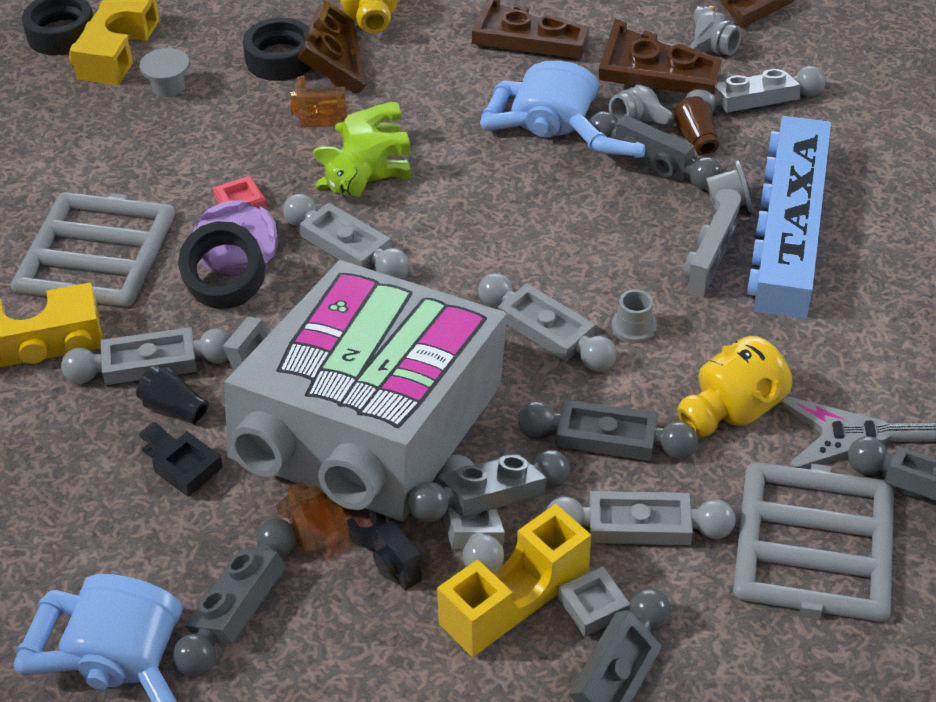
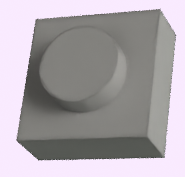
(244, 340)
(592, 600)

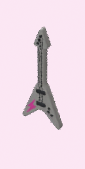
(842, 428)

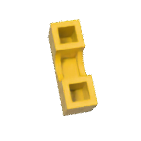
(103, 48)
(65, 324)
(484, 606)

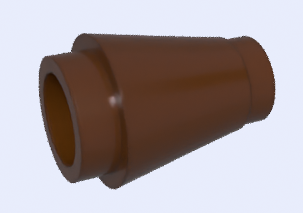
(696, 123)

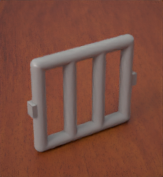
(55, 226)
(810, 602)

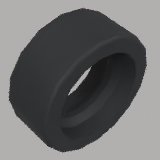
(55, 40)
(275, 65)
(212, 236)

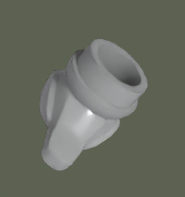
(714, 32)
(641, 104)

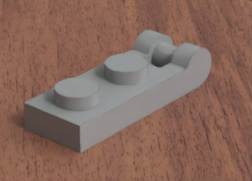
(712, 243)

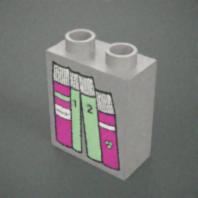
(365, 388)

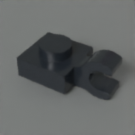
(181, 462)
(394, 551)

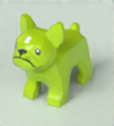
(365, 151)

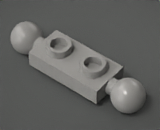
(765, 89)
(345, 236)
(548, 322)
(131, 356)
(648, 517)
(478, 534)

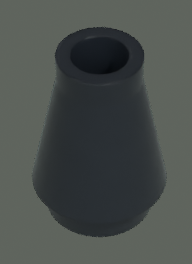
(170, 395)

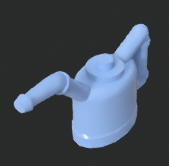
(551, 104)
(112, 634)

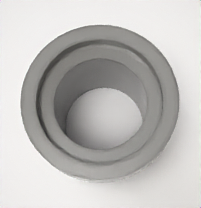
(634, 317)

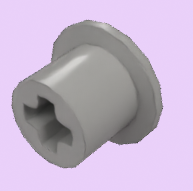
(165, 70)
(730, 180)

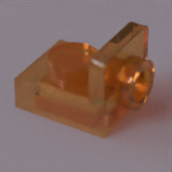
(318, 105)
(314, 516)

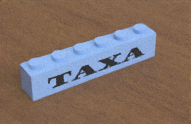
(792, 219)

